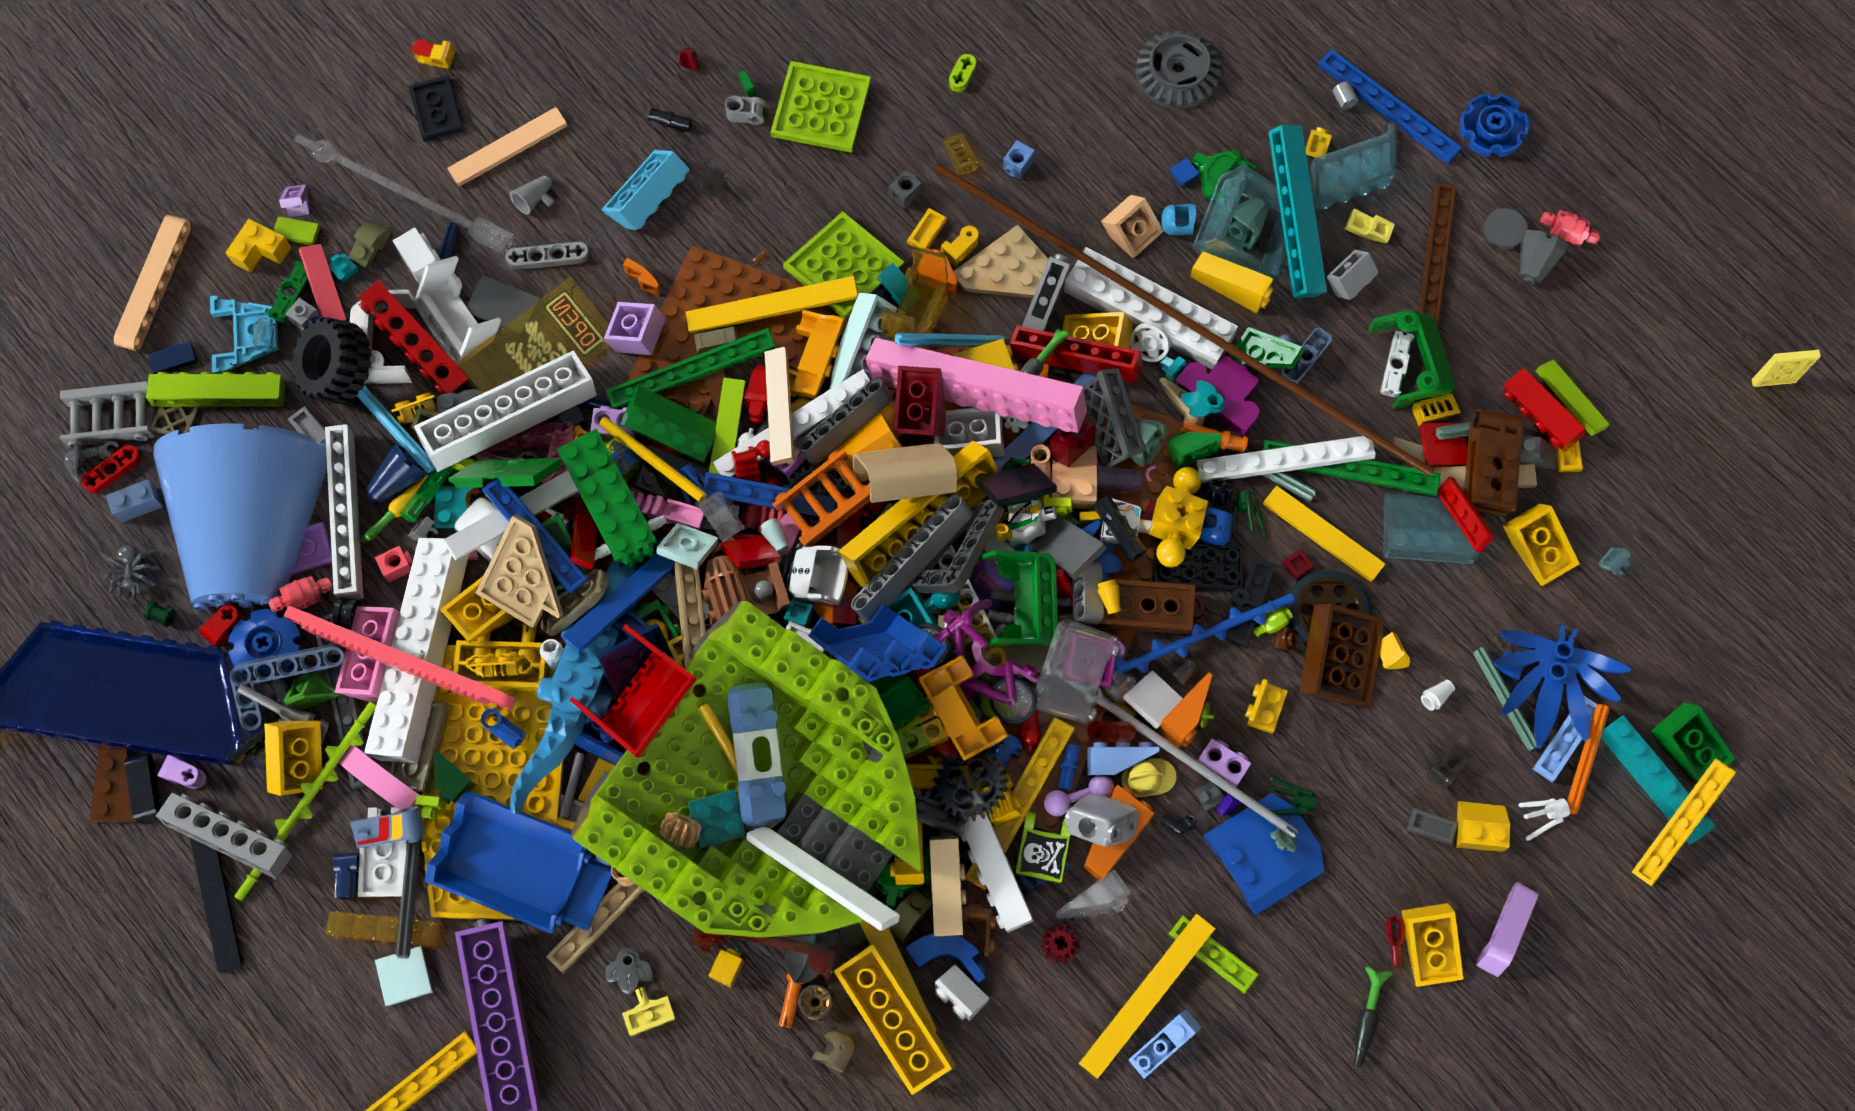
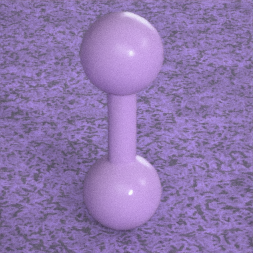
(1058, 802)

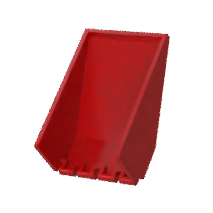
(647, 703)

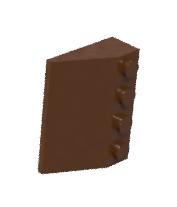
(1342, 655)

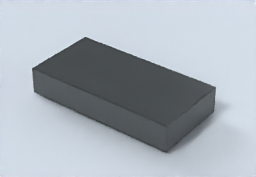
(1432, 826)

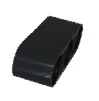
(142, 786)

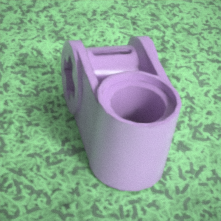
(181, 772)

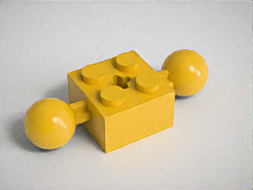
(1178, 517)

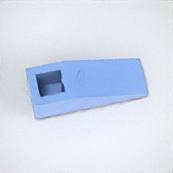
(1112, 760)
(1165, 1043)

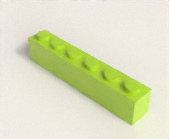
(216, 390)

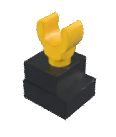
(575, 416)

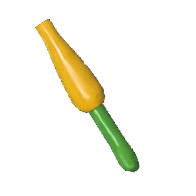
(394, 510)

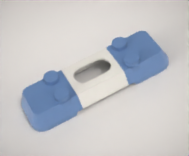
(751, 716)

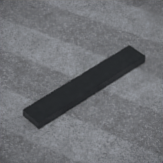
(217, 907)

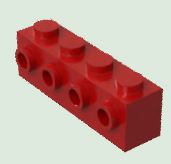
(1543, 410)

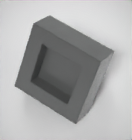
(1209, 796)

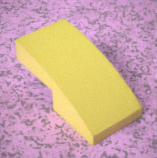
(1373, 228)

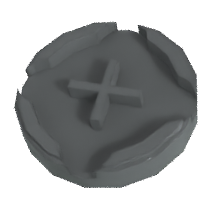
(1505, 228)

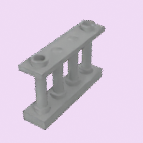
(98, 396)

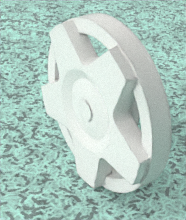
(1150, 341)

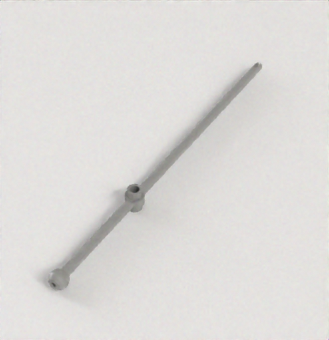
(1187, 759)

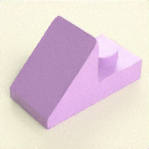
(295, 200)

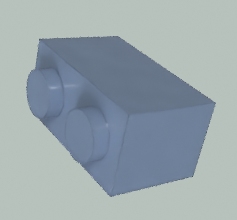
(134, 501)

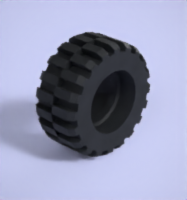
(331, 360)

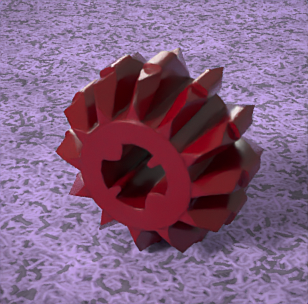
(1068, 941)

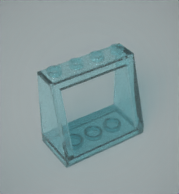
(1221, 211)

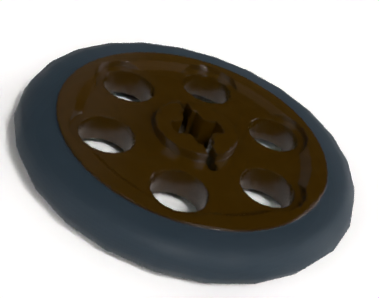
(1327, 581)

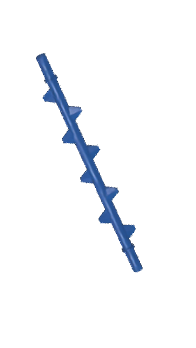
(1198, 633)

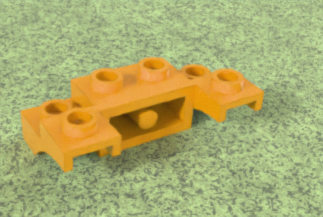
(956, 712)

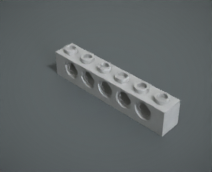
(270, 862)

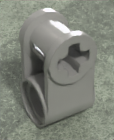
(746, 109)

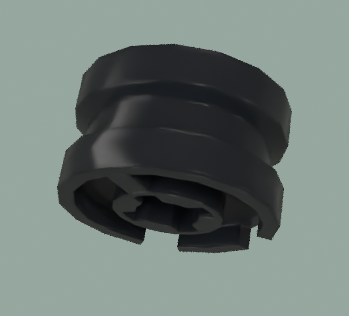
(344, 612)

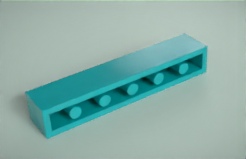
(1650, 772)

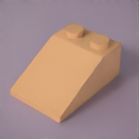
(1078, 480)

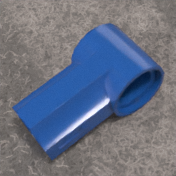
(504, 729)

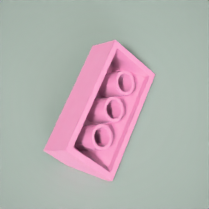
(359, 674)

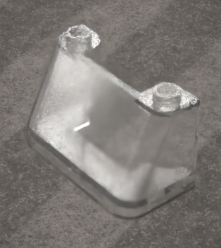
(1074, 671)

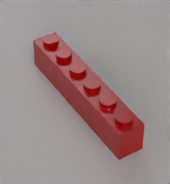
(1077, 353)

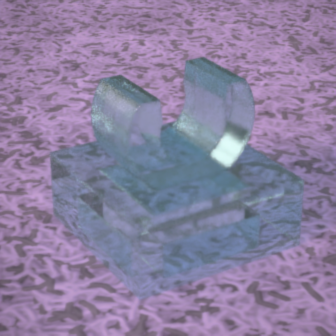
(1615, 559)

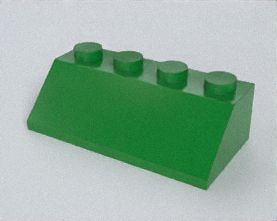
(669, 424)

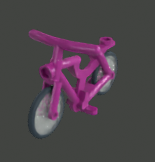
(1009, 697)

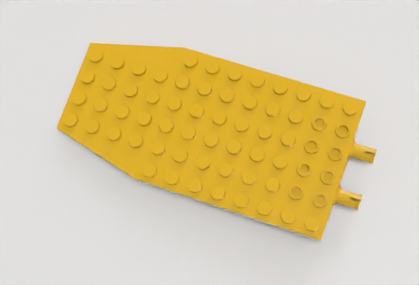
(485, 756)

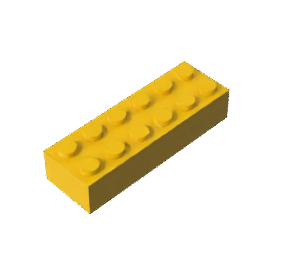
(895, 1018)

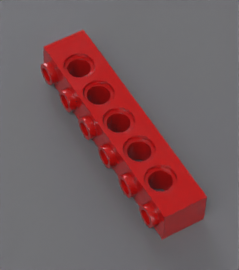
(379, 294)

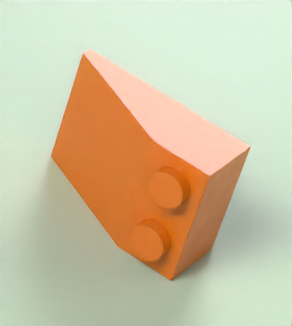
(1183, 719)

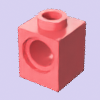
(386, 560)

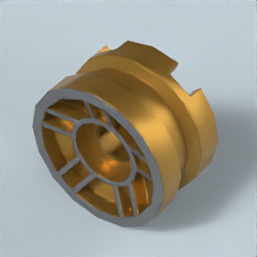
(811, 993)

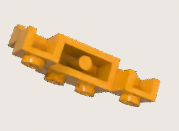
(818, 353)

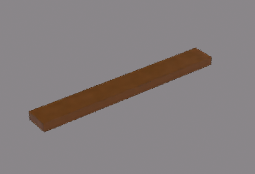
(1437, 250)

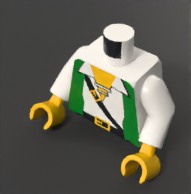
(1024, 521)

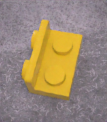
(1266, 707)

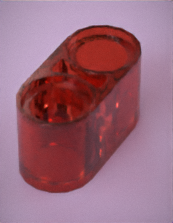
(1111, 731)

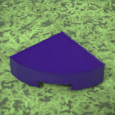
(1228, 805)

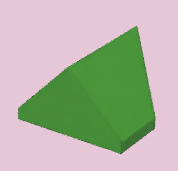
(309, 690)

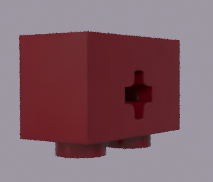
(1069, 446)

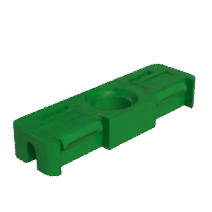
(298, 280)
(424, 494)

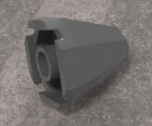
(1539, 255)

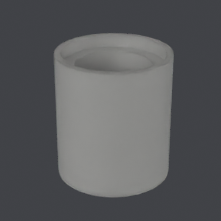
(1345, 95)

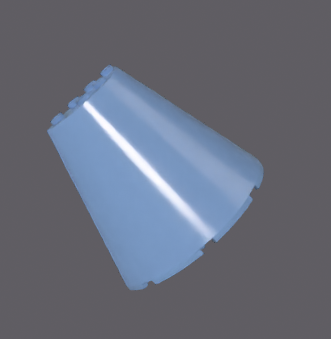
(238, 507)

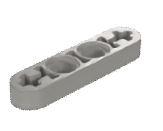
(547, 252)

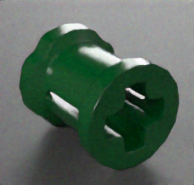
(159, 614)

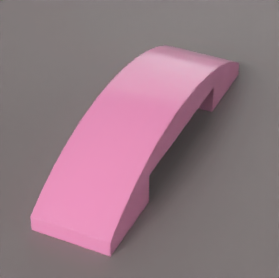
(378, 778)

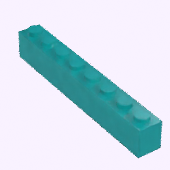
(1297, 211)

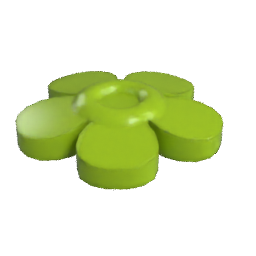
(1205, 715)

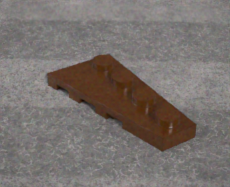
(110, 791)

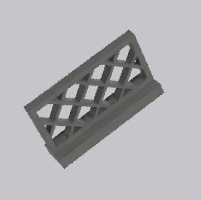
(1119, 416)

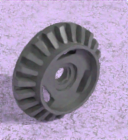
(1163, 84)

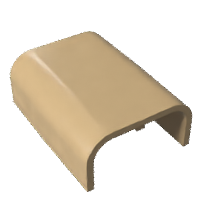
(906, 472)

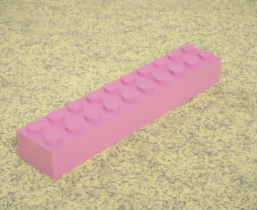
(986, 386)

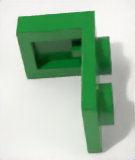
(654, 610)

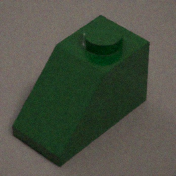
(450, 780)

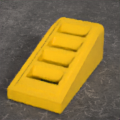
(1421, 417)

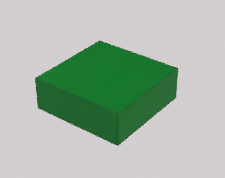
(746, 84)

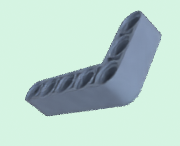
(277, 672)

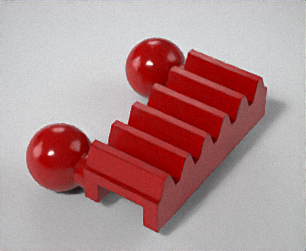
(747, 466)

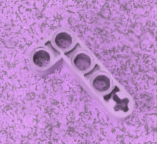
(1508, 930)

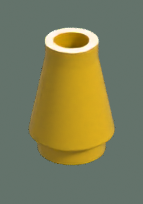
(1110, 595)

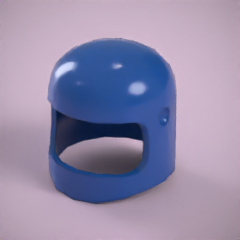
(1218, 529)

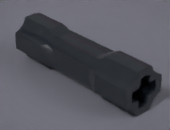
(1120, 529)

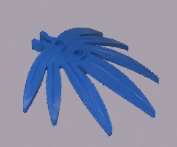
(1558, 666)

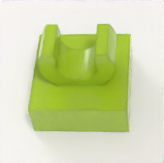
(429, 806)

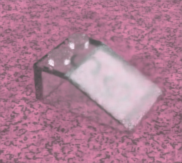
(1099, 899)

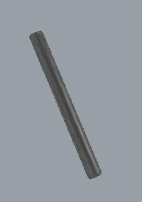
(408, 900)

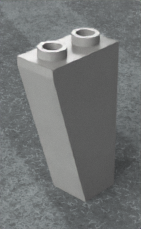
(1047, 292)

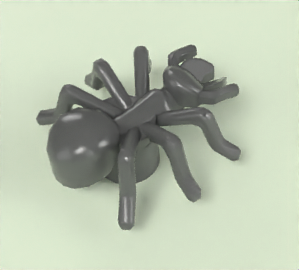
(131, 570)

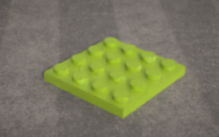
(821, 106)
(841, 252)

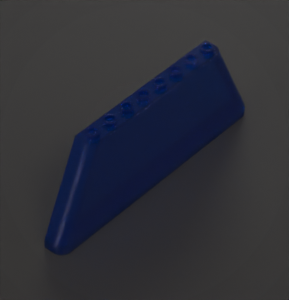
(121, 692)

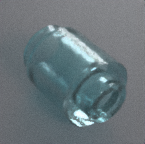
(264, 334)

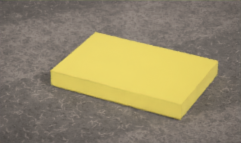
(1785, 368)

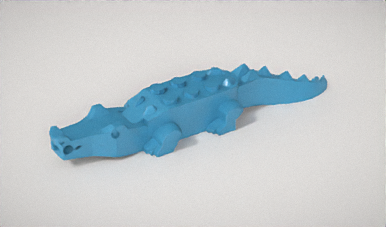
(577, 677)

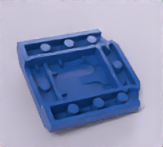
(1256, 863)

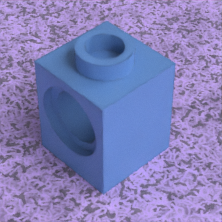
(1018, 152)

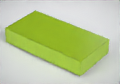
(297, 230)

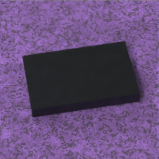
(435, 108)
(1016, 484)

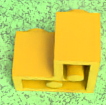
(253, 243)

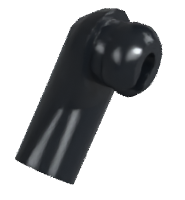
(1179, 826)

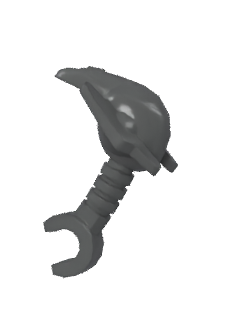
(76, 457)

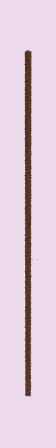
(1306, 395)

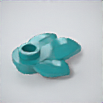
(1201, 400)

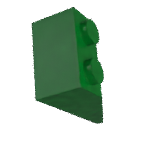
(1691, 740)

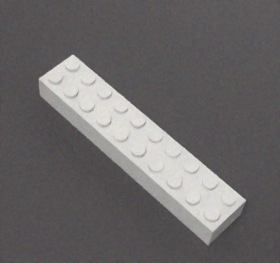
(423, 633)

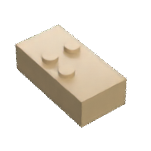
(946, 885)

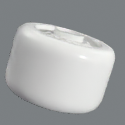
(478, 510)

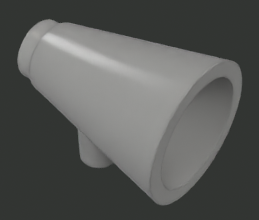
(530, 194)

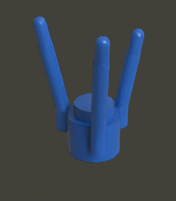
(693, 475)

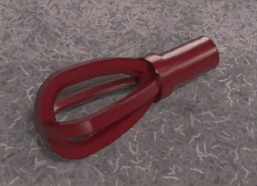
(1395, 948)

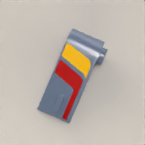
(389, 828)

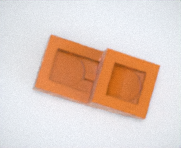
(645, 279)

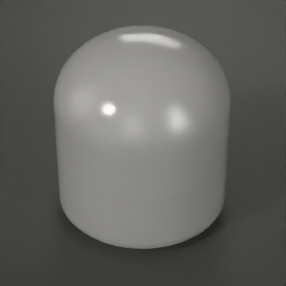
(763, 591)

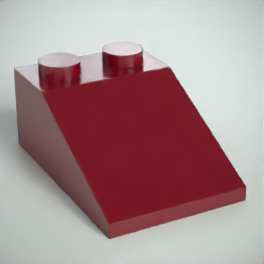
(919, 402)

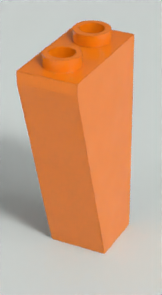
(1103, 859)

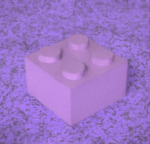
(634, 328)

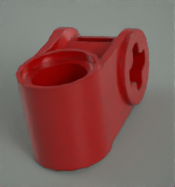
(219, 626)

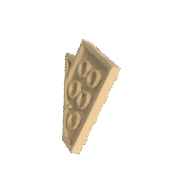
(1005, 267)
(520, 576)

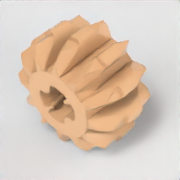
(680, 830)

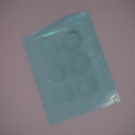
(1352, 171)
(1423, 531)

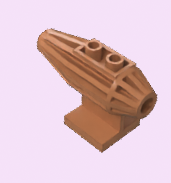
(727, 586)

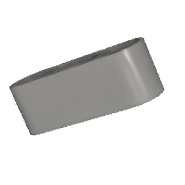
(1086, 601)

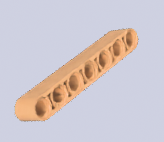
(152, 283)

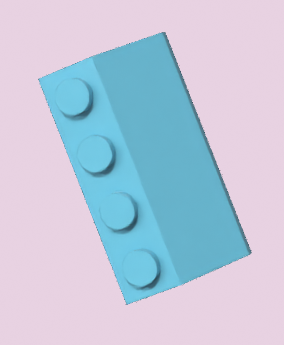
(646, 189)

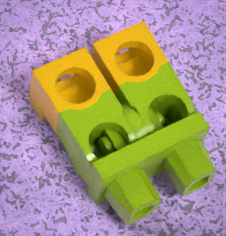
(921, 733)

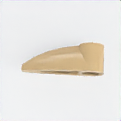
(1174, 394)

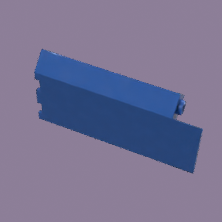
(880, 647)
(517, 866)

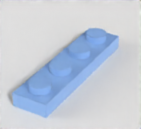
(1562, 746)

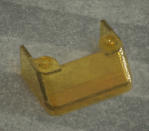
(923, 298)

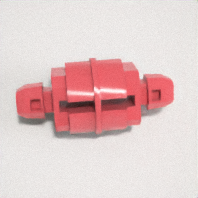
(1570, 227)
(300, 594)

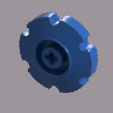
(1494, 125)
(261, 629)

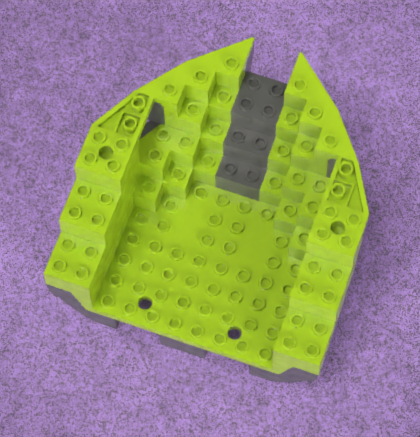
(840, 772)

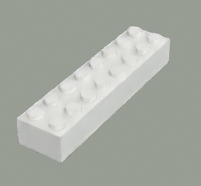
(1109, 297)
(505, 410)

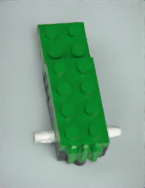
(610, 501)

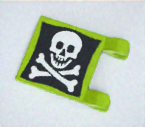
(1042, 853)

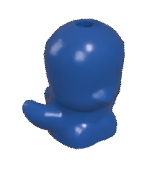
(1006, 748)

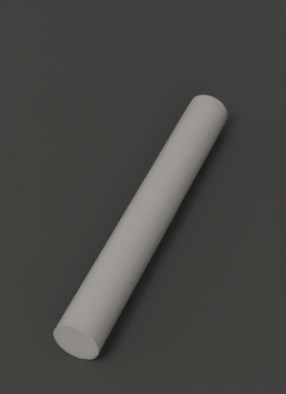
(572, 785)

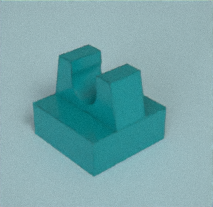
(342, 267)
(1173, 368)

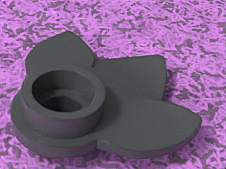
(629, 974)

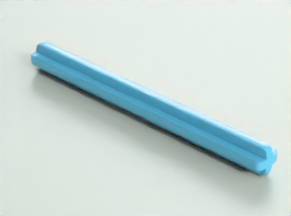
(945, 340)
(396, 429)

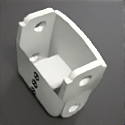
(818, 575)

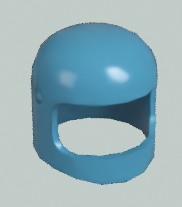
(1179, 219)

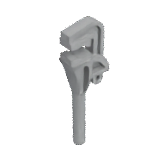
(285, 712)

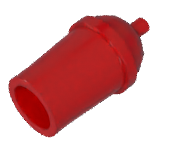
(1030, 731)

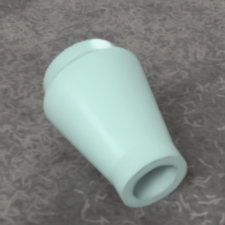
(774, 533)

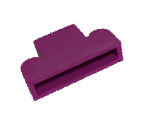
(1234, 385)

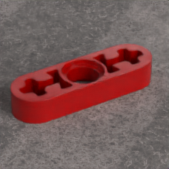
(110, 478)

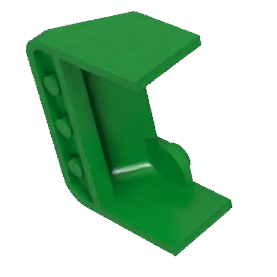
(1438, 376)
(1034, 597)

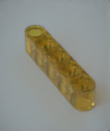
(380, 929)

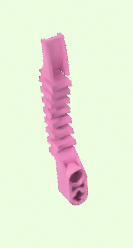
(674, 511)

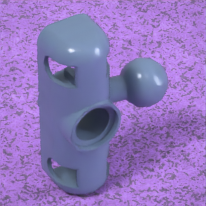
(1322, 339)

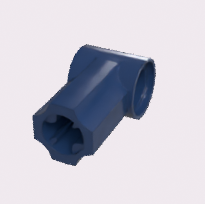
(346, 870)

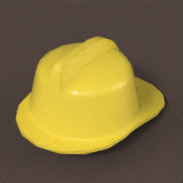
(1149, 777)

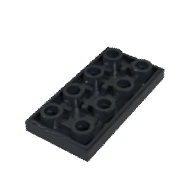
(1204, 567)

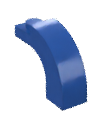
(952, 946)

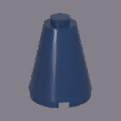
(394, 475)

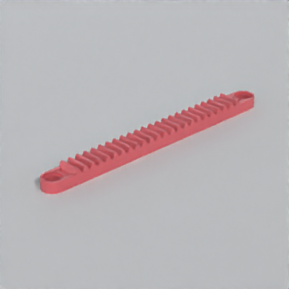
(399, 659)

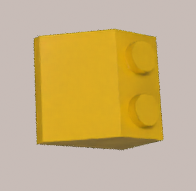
(1482, 827)

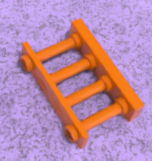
(827, 520)

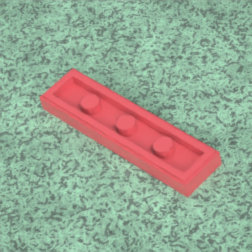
(321, 282)

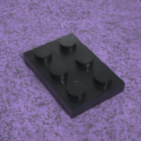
(656, 483)

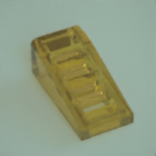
(965, 167)

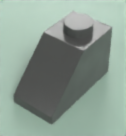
(1538, 452)

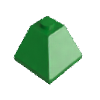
(1192, 446)

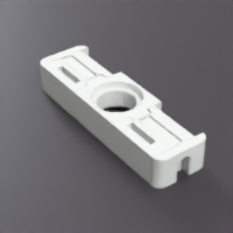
(1393, 377)

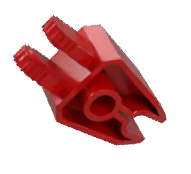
(757, 395)

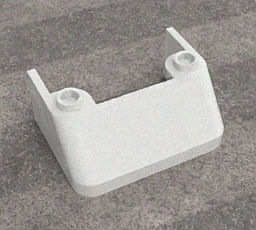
(446, 313)
(378, 372)

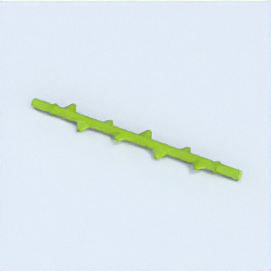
(311, 789)

